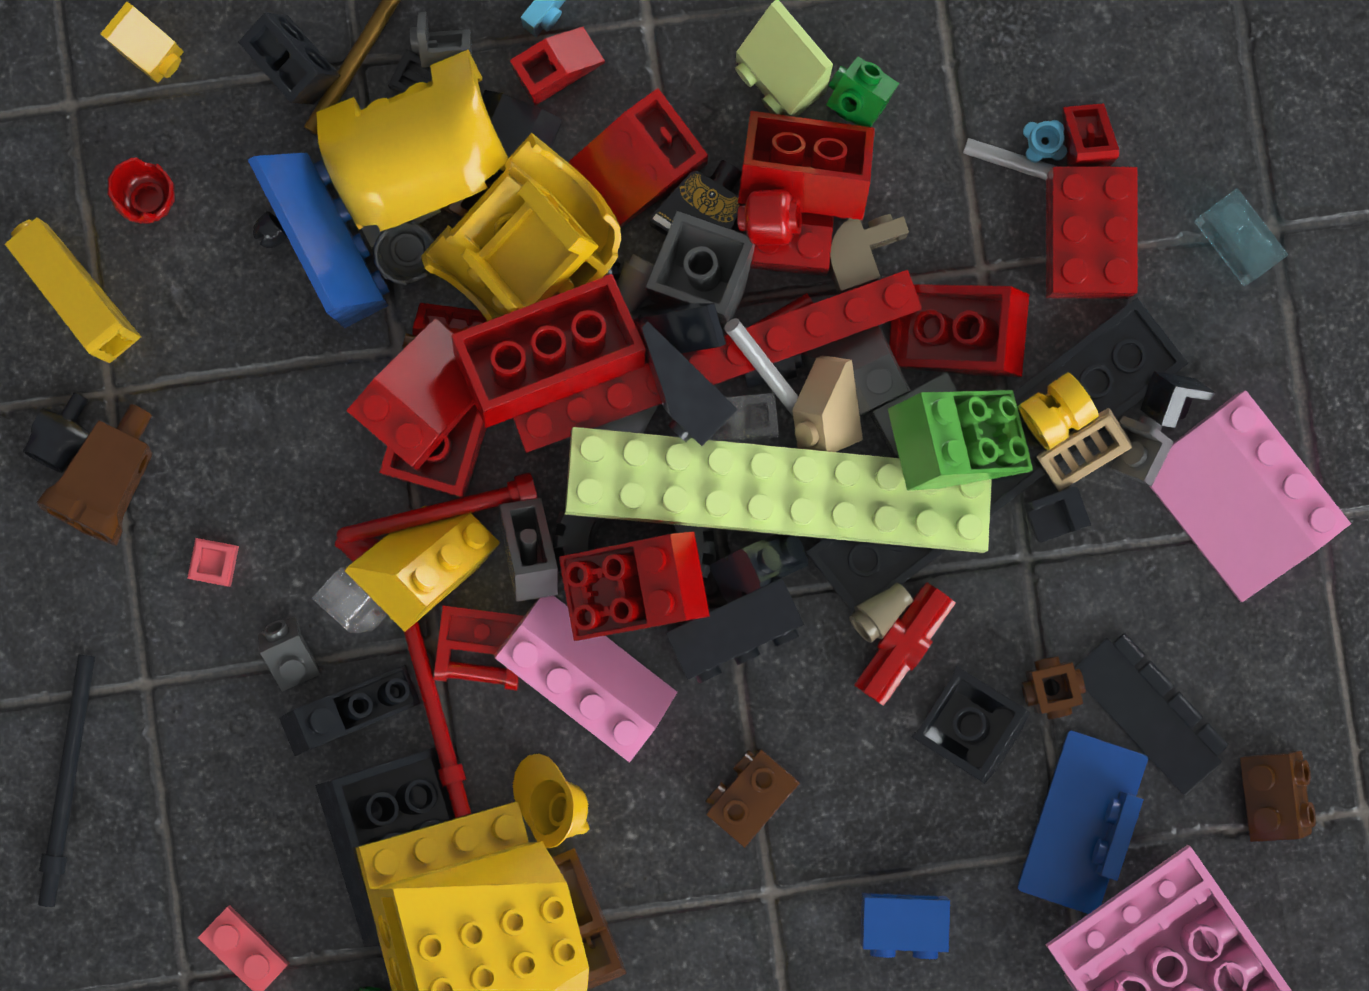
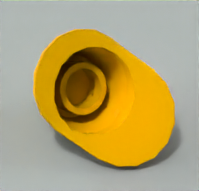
(548, 801)

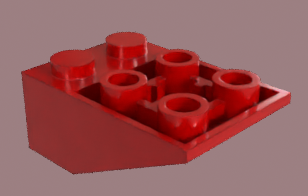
(640, 157)
(634, 586)

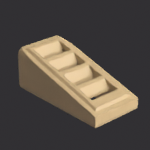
(1107, 453)

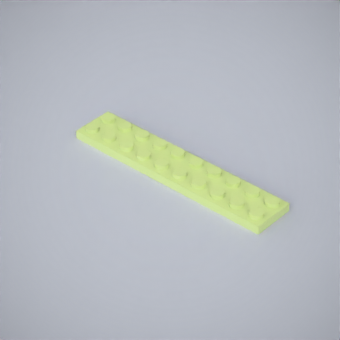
(768, 491)

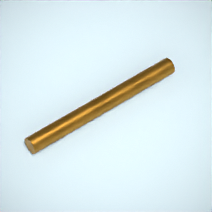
(354, 59)

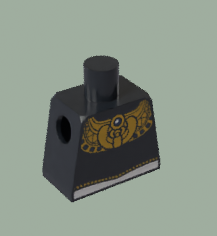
(702, 198)

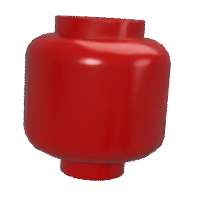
(770, 217)

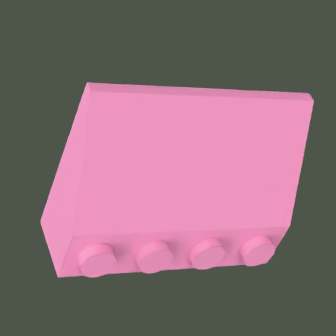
(1246, 497)

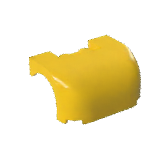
(412, 149)
(543, 166)

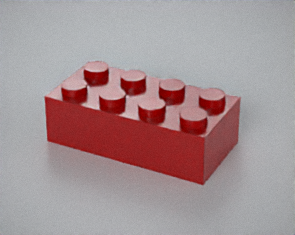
(548, 350)

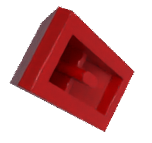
(1089, 136)

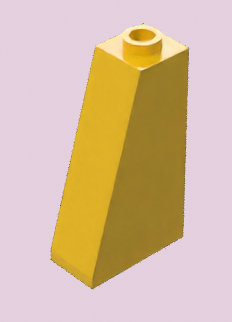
(71, 290)

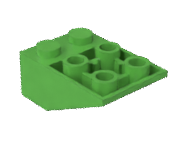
(958, 438)

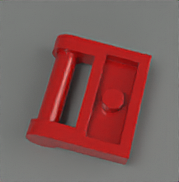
(474, 632)

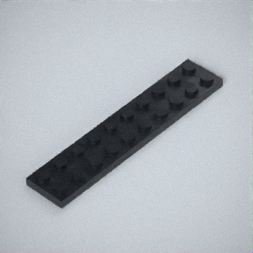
(1114, 370)

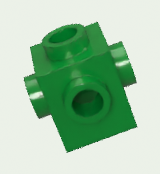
(861, 92)

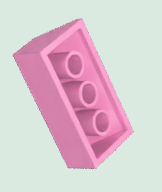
(587, 677)

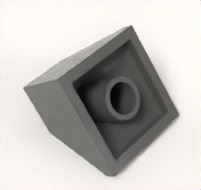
(874, 366)

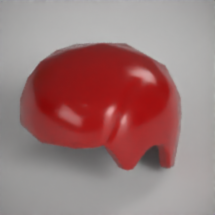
(141, 191)

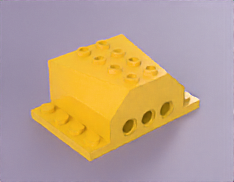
(473, 908)

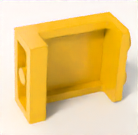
(531, 252)

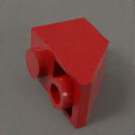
(556, 63)

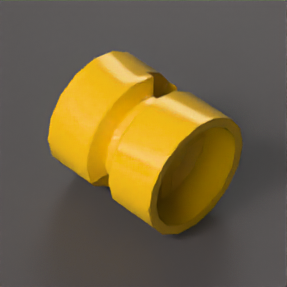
(1062, 408)

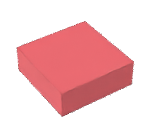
(213, 562)

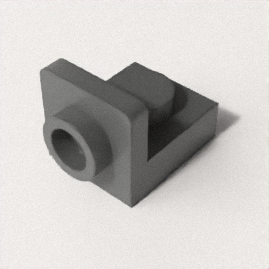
(1147, 451)

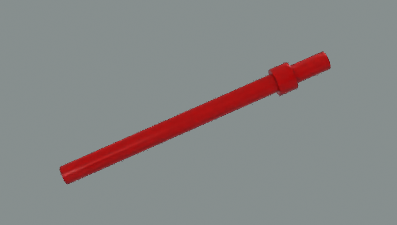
(451, 772)

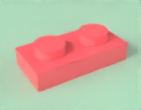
(243, 950)

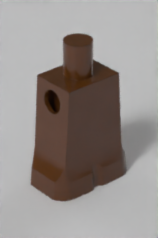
(102, 478)

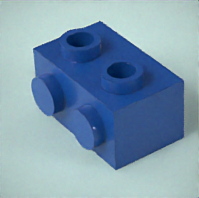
(905, 924)

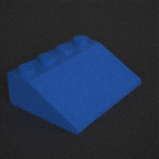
(321, 236)

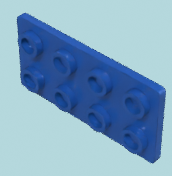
(1084, 823)

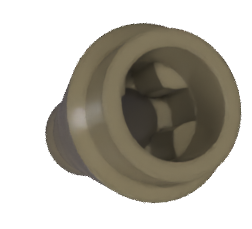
(878, 614)

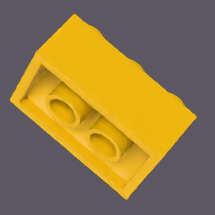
(422, 565)

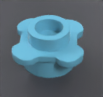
(1051, 130)

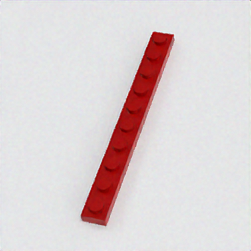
(777, 337)

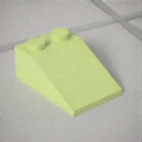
(783, 63)

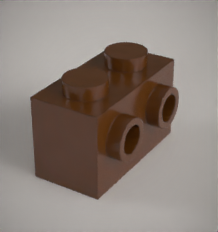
(751, 796)

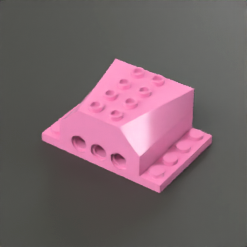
(1166, 935)

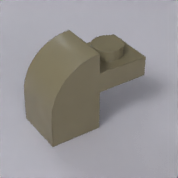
(851, 253)

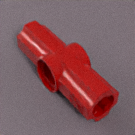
(904, 643)

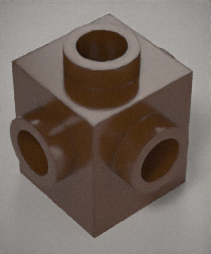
(1069, 687)

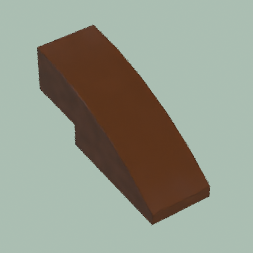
(597, 939)

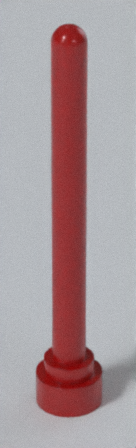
(518, 490)

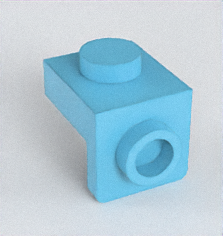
(541, 15)

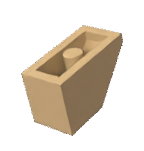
(827, 407)

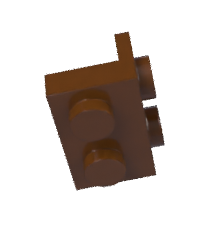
(1277, 796)

